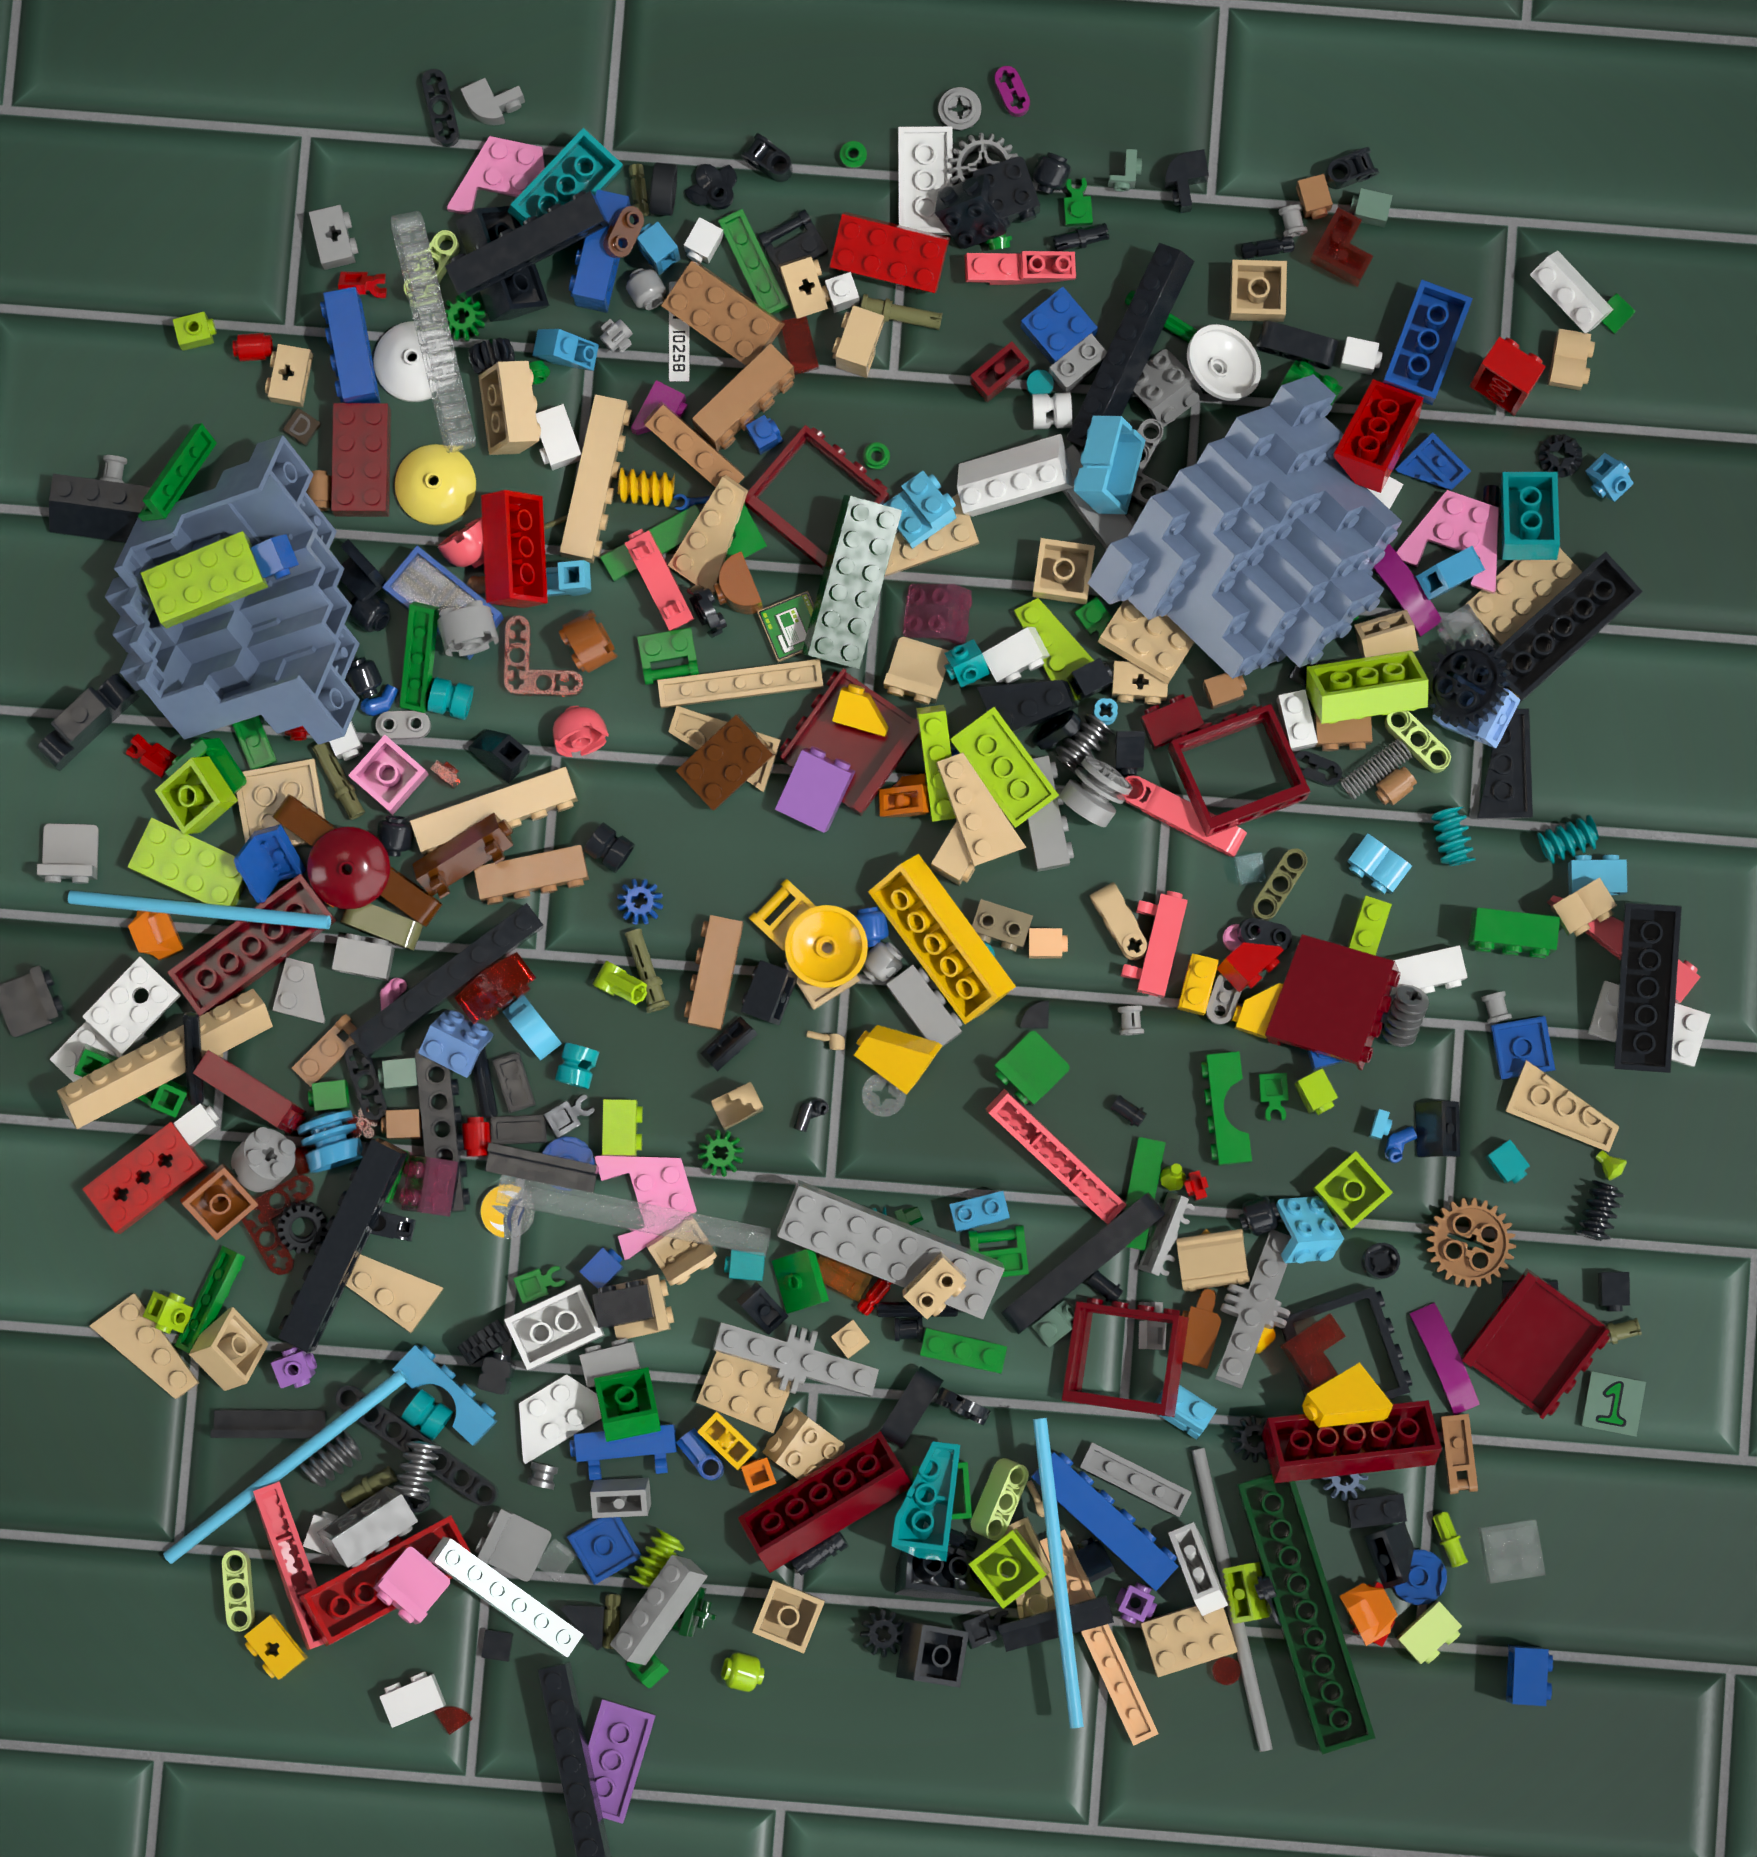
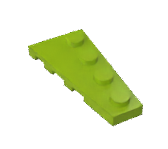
(1064, 650)

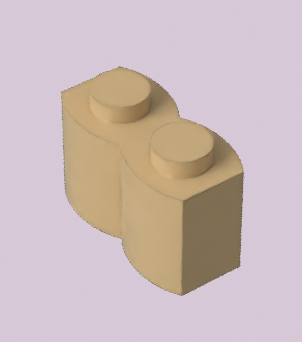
(1570, 359)
(1584, 907)

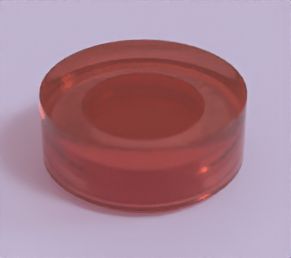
(300, 1160)
(1226, 1670)

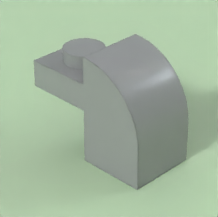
(489, 108)

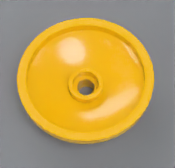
(822, 926)

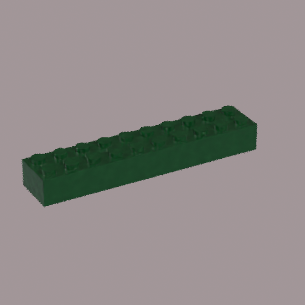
(1306, 1613)

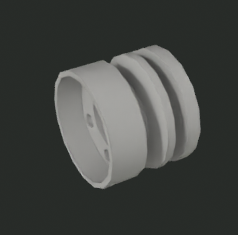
(1092, 796)

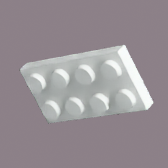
(922, 174)
(1687, 1031)

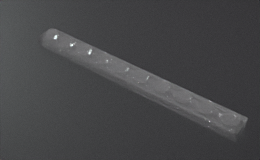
(633, 1215)

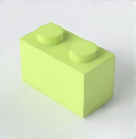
(1429, 1633)

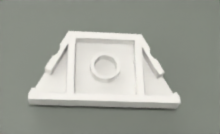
(556, 1415)

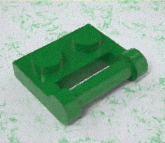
(667, 647)
(1013, 1259)

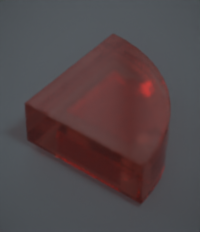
(453, 1718)

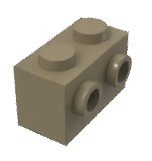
(1001, 925)

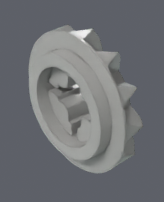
(968, 99)

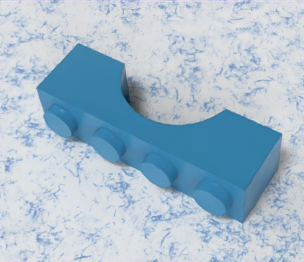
(471, 1418)

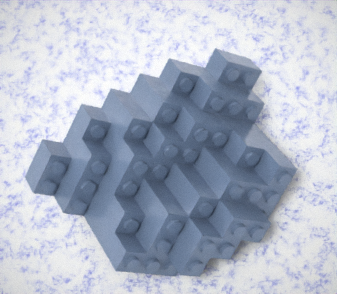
(1258, 541)
(260, 655)

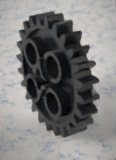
(1480, 661)

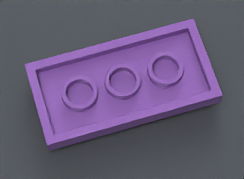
(617, 1755)

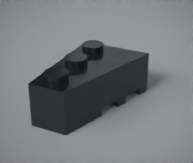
(1029, 703)

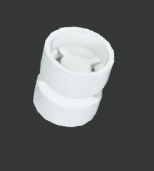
(1061, 407)

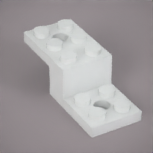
(116, 1020)

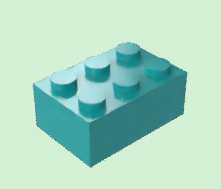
(1529, 515)

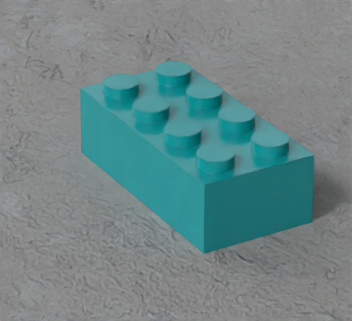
(577, 168)

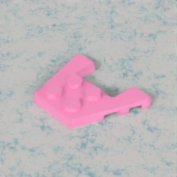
(499, 168)
(1458, 524)
(655, 1183)

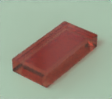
(799, 345)

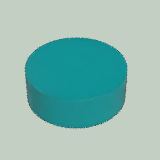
(1040, 382)

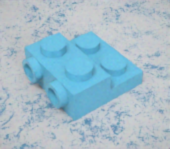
(922, 508)

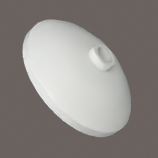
(1224, 362)
(393, 370)

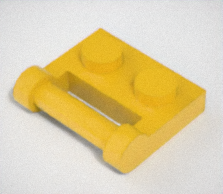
(779, 928)

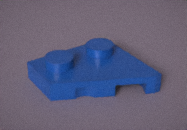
(1434, 464)

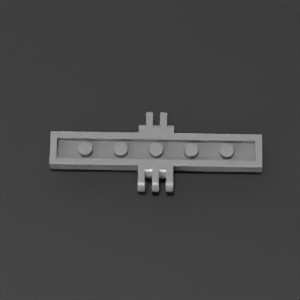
(1255, 1310)
(795, 1359)

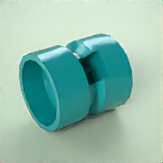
(450, 698)
(577, 1065)
(427, 1415)

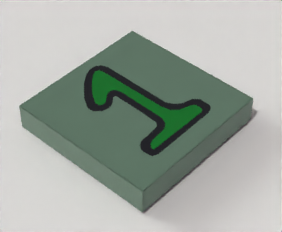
(1613, 1404)

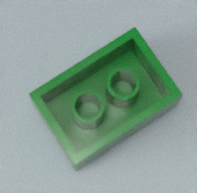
(1513, 932)

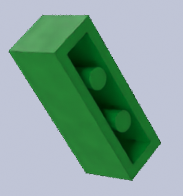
(963, 1351)

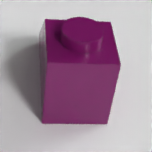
(660, 392)

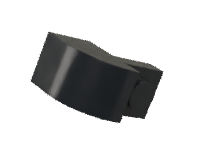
(1183, 171)

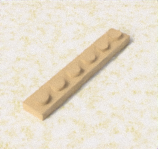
(740, 683)

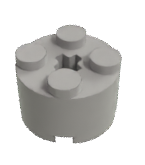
(467, 629)
(263, 1159)

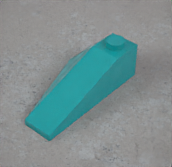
(926, 1513)

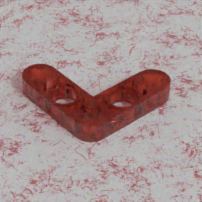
(529, 676)
(269, 1213)

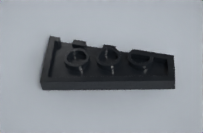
(1509, 777)

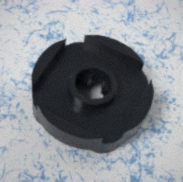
(704, 610)
(962, 1406)

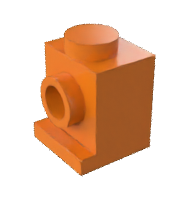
(758, 1474)

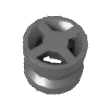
(542, 1475)

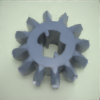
(1334, 1482)

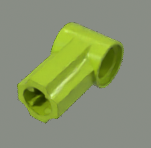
(617, 982)

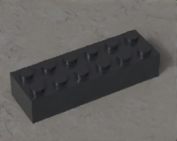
(1566, 624)
(1647, 987)

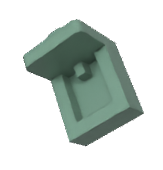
(1132, 168)
(1055, 1323)

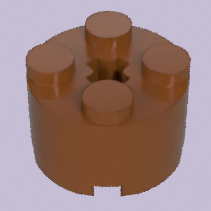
(589, 641)

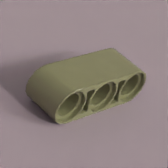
(1286, 873)
(384, 925)

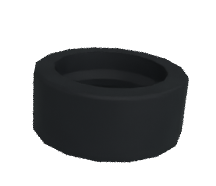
(663, 189)

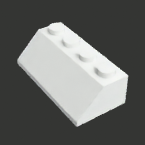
(1014, 476)

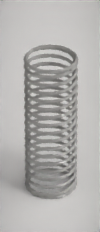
(1397, 742)

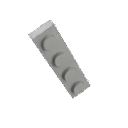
(1135, 1479)

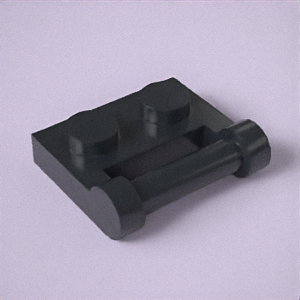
(805, 244)

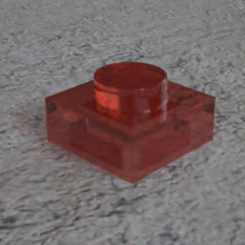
(446, 773)

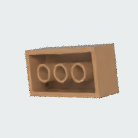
(722, 313)
(744, 398)

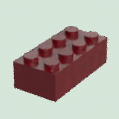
(361, 460)

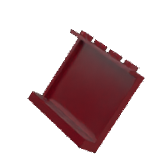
(870, 754)
(1333, 1001)
(1536, 1343)

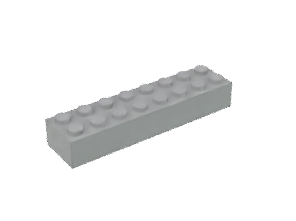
(883, 1245)

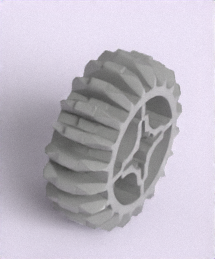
(982, 147)

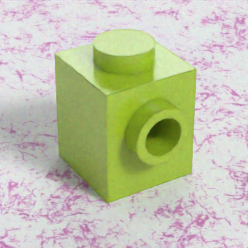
(194, 330)

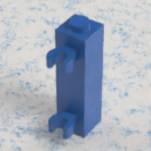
(593, 1448)

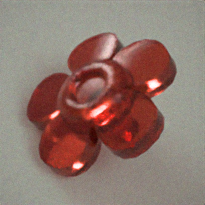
(363, 1125)

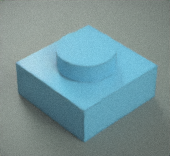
(1381, 1125)

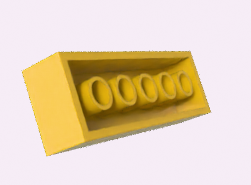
(941, 938)

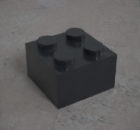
(623, 1305)
(932, 1654)

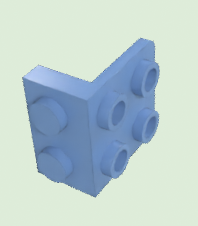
(455, 1042)

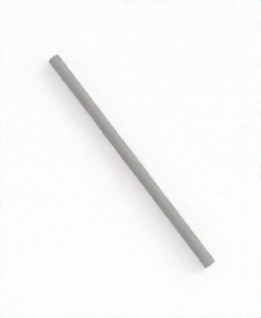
(1238, 1630)

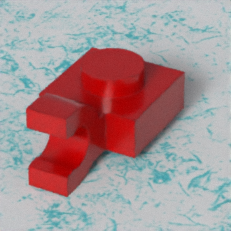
(363, 283)
(153, 757)
(1196, 1185)

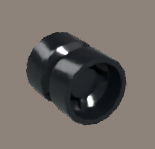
(607, 846)
(1380, 1261)

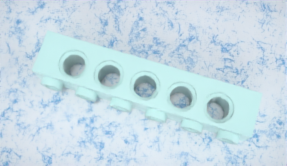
(505, 1596)

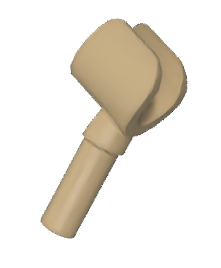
(836, 1041)
(1036, 1497)

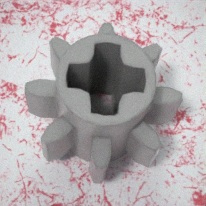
(616, 335)

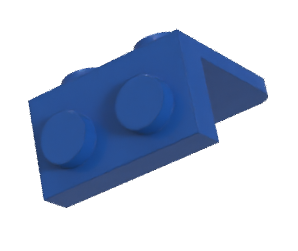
(267, 861)

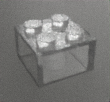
(1511, 1551)

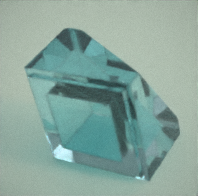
(1250, 868)

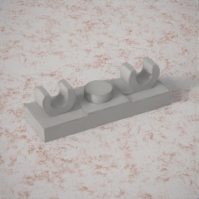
(1165, 1234)

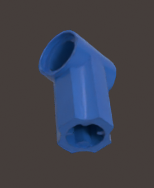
(699, 1453)

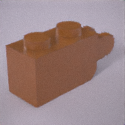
(1201, 1330)

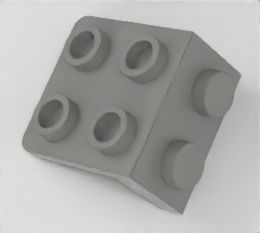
(1167, 387)
(69, 853)
(513, 1544)

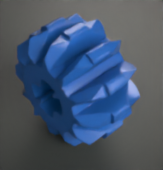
(635, 894)

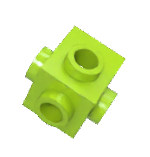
(168, 1312)

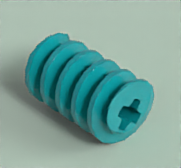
(1452, 837)
(1568, 839)

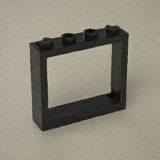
(1385, 1328)

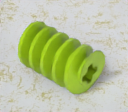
(659, 1555)

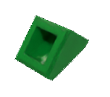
(1620, 315)
(649, 1673)

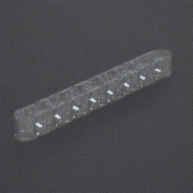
(433, 331)

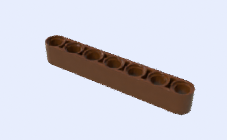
(399, 889)

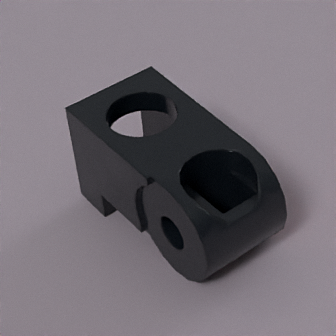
(394, 1226)

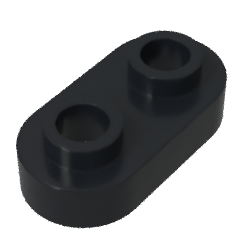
(1056, 729)
(1265, 933)

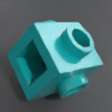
(966, 663)

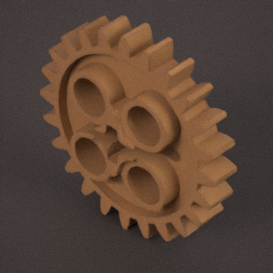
(1478, 1219)

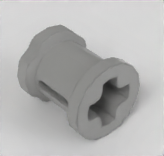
(1293, 220)
(113, 468)
(1496, 1007)
(1130, 1020)

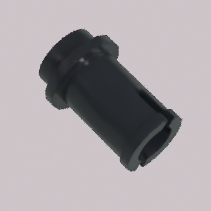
(1129, 1111)
(1105, 1287)

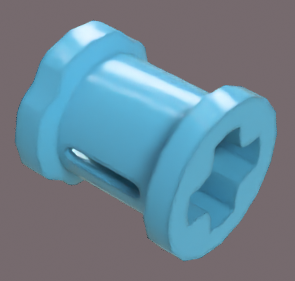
(1105, 703)

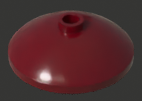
(368, 862)

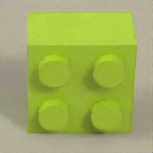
(196, 795)
(1352, 1190)
(1009, 1568)

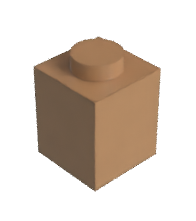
(1314, 196)
(1224, 690)
(402, 1124)

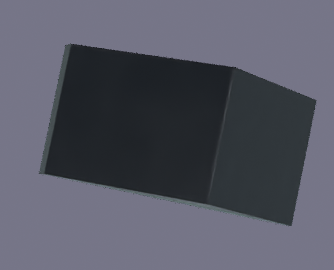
(588, 1621)

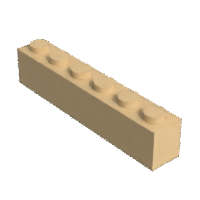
(594, 479)
(514, 803)

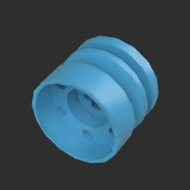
(330, 1141)

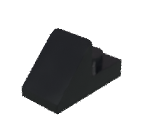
(762, 1308)

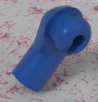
(380, 704)
(1396, 1143)

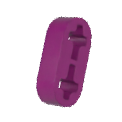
(1006, 93)

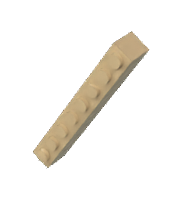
(161, 1060)

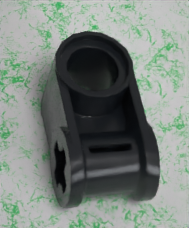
(765, 155)
(1355, 166)

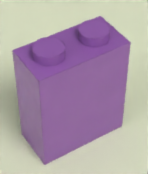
(815, 789)

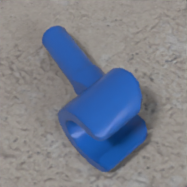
(690, 501)

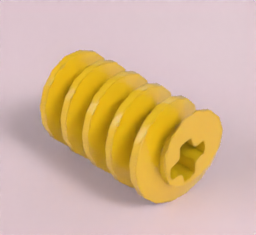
(646, 487)

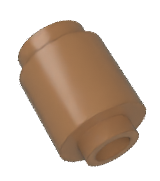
(321, 490)
(1395, 786)

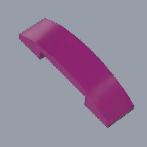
(1407, 591)
(1445, 1358)

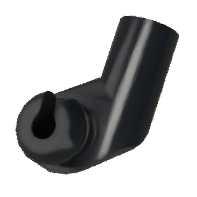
(808, 1111)

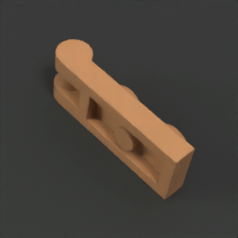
(325, 1052)
(1459, 1452)

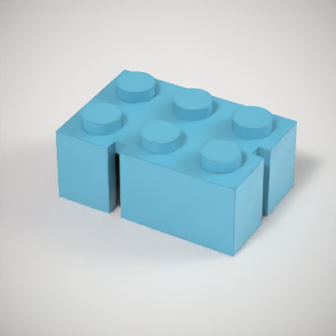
(1109, 464)

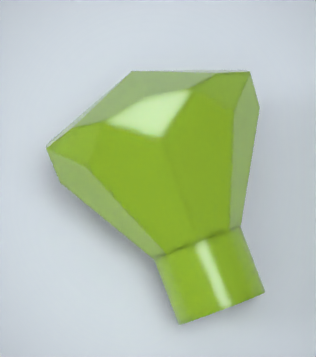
(1611, 1165)
(1173, 1177)

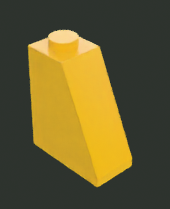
(896, 1055)
(1347, 1400)

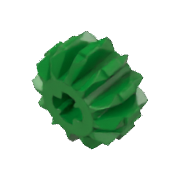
(471, 322)
(722, 1143)

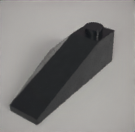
(940, 1579)

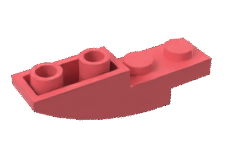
(1021, 268)

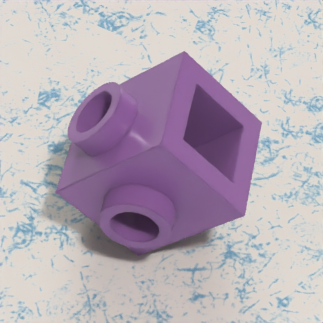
(288, 1374)
(1146, 1606)

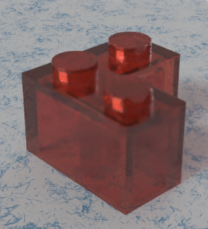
(1337, 253)
(495, 988)
(1307, 1349)

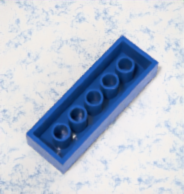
(1108, 1524)

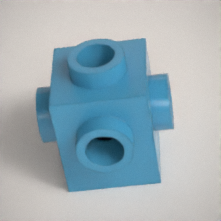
(1609, 477)

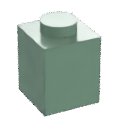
(1371, 207)
(398, 1074)

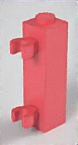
(659, 579)
(1162, 943)

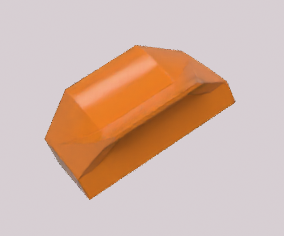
(905, 797)
(155, 934)
(1369, 1611)

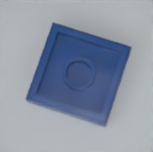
(1520, 1042)
(604, 1547)

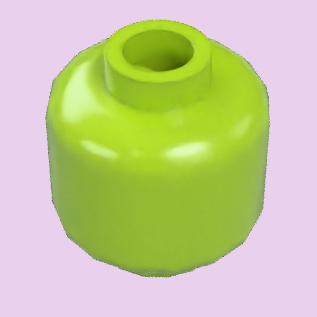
(742, 1672)

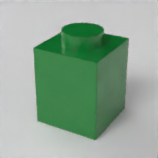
(329, 1096)

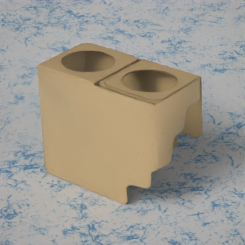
(737, 1105)

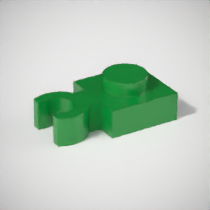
(1077, 208)
(1093, 617)
(1273, 1090)
(534, 1285)

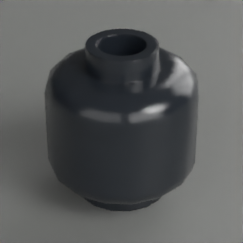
(1051, 172)
(371, 614)
(363, 677)
(395, 834)
(1259, 1215)

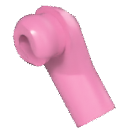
(392, 991)

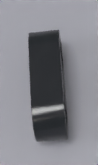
(1322, 763)

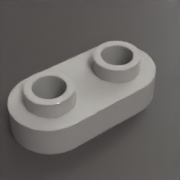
(403, 725)
(1221, 997)

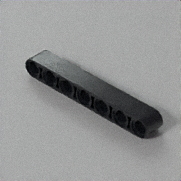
(1083, 1263)
(409, 1433)

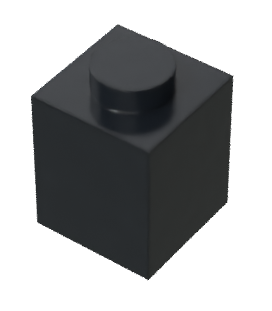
(1090, 679)
(1614, 1290)

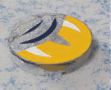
(503, 1219)

